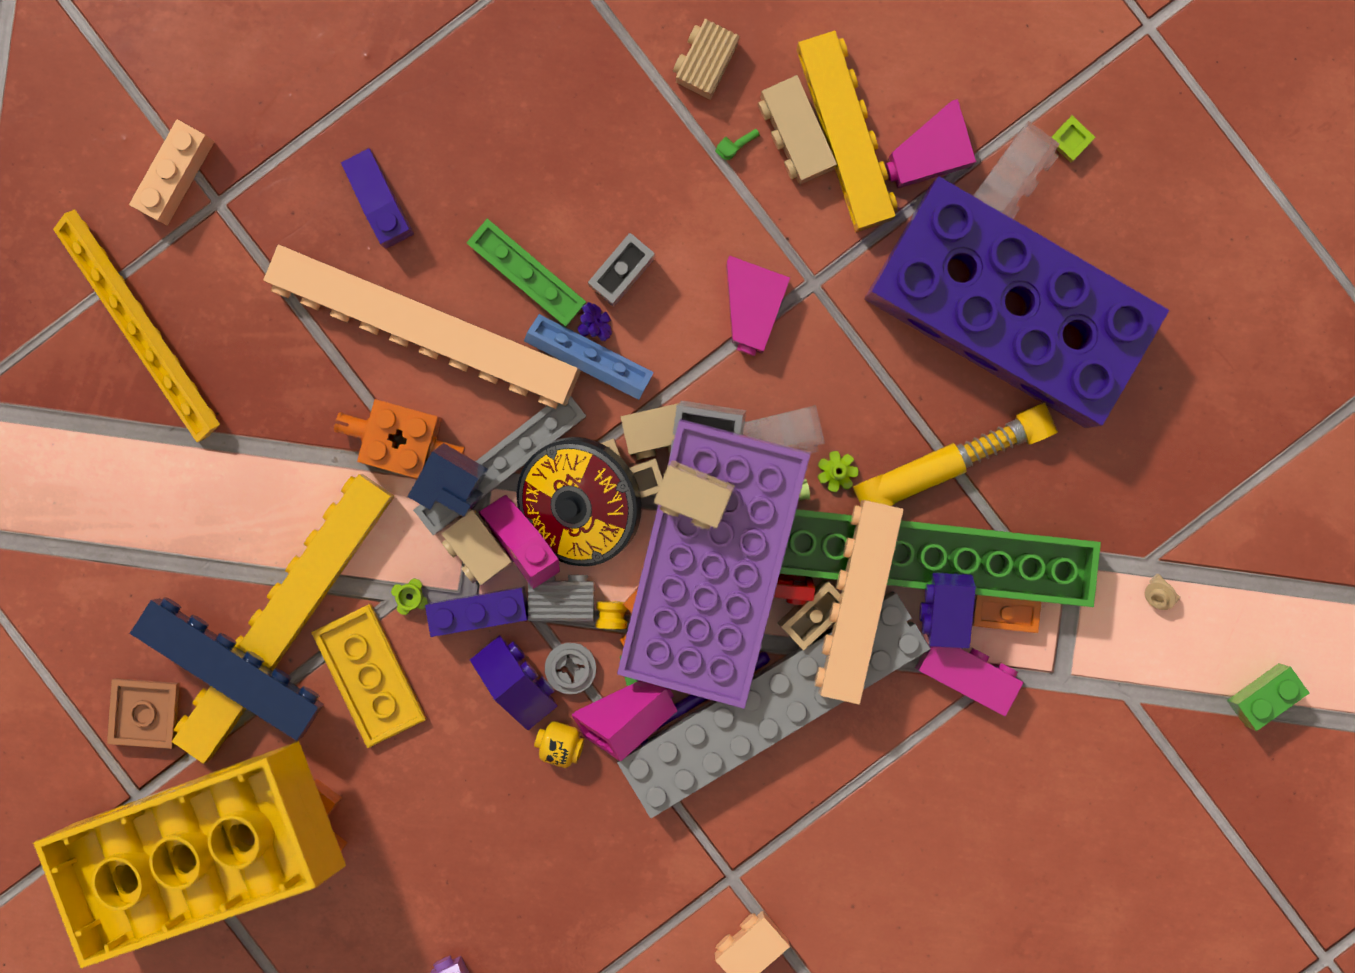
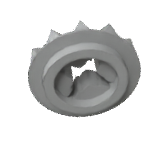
(558, 658)

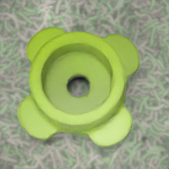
(400, 593)

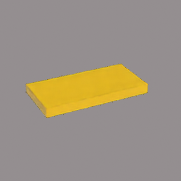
(369, 675)

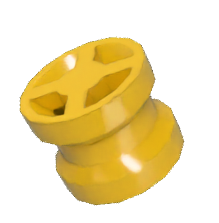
(611, 615)

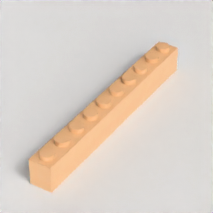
(421, 325)

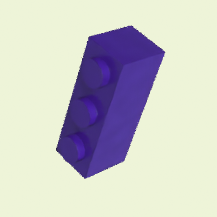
(477, 611)

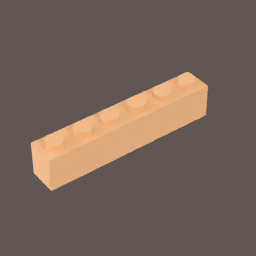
(860, 601)

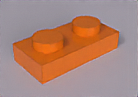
(1006, 613)

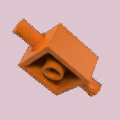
(378, 433)

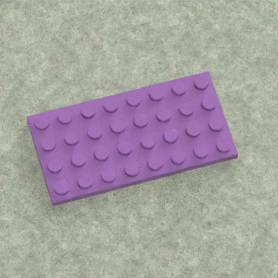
(713, 588)

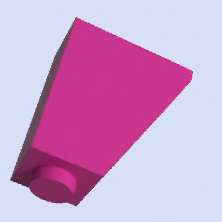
(933, 150)
(753, 303)
(625, 717)

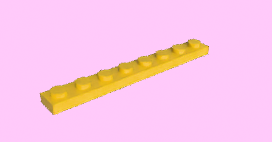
(136, 325)

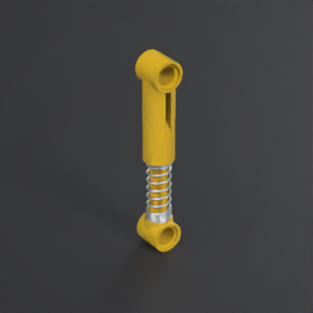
(952, 460)

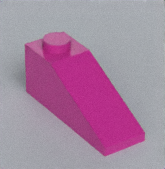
(521, 541)

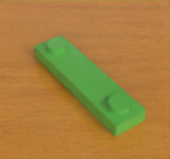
(526, 272)

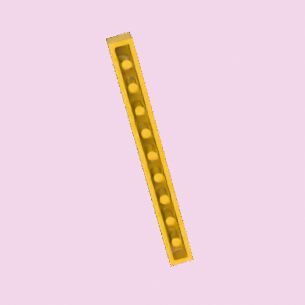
(289, 607)

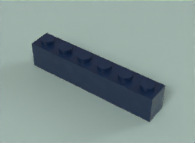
(227, 668)

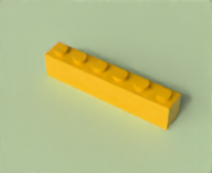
(845, 130)

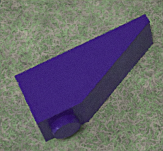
(377, 199)

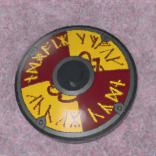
(580, 500)

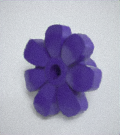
(594, 322)

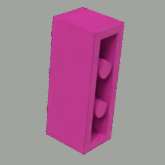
(972, 676)

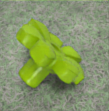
(830, 475)

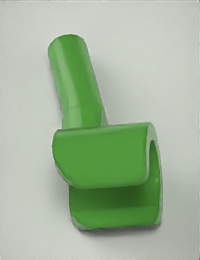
(728, 149)

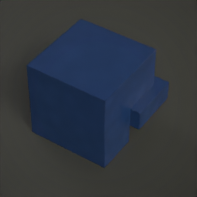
(450, 480)

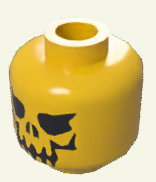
(559, 744)

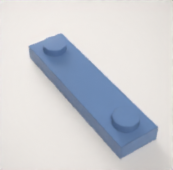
(588, 356)

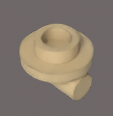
(1160, 593)

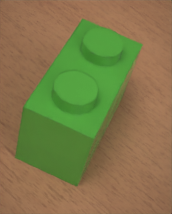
(1268, 696)

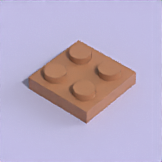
(143, 713)

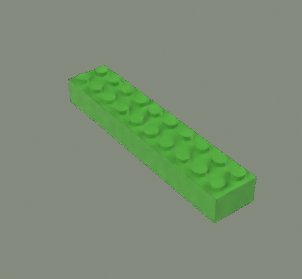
(998, 560)

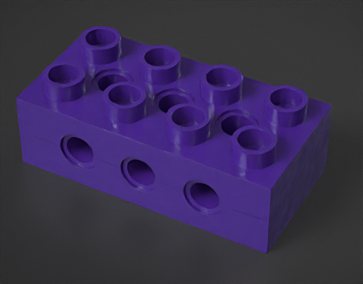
(1056, 290)

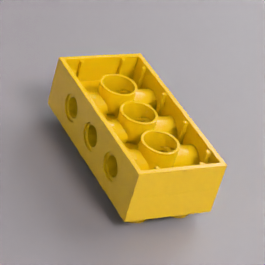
(190, 855)

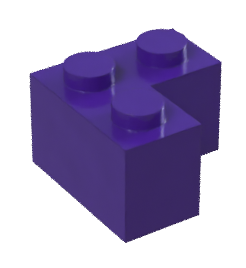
(948, 610)
(514, 682)

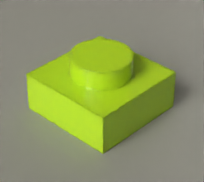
(1072, 138)

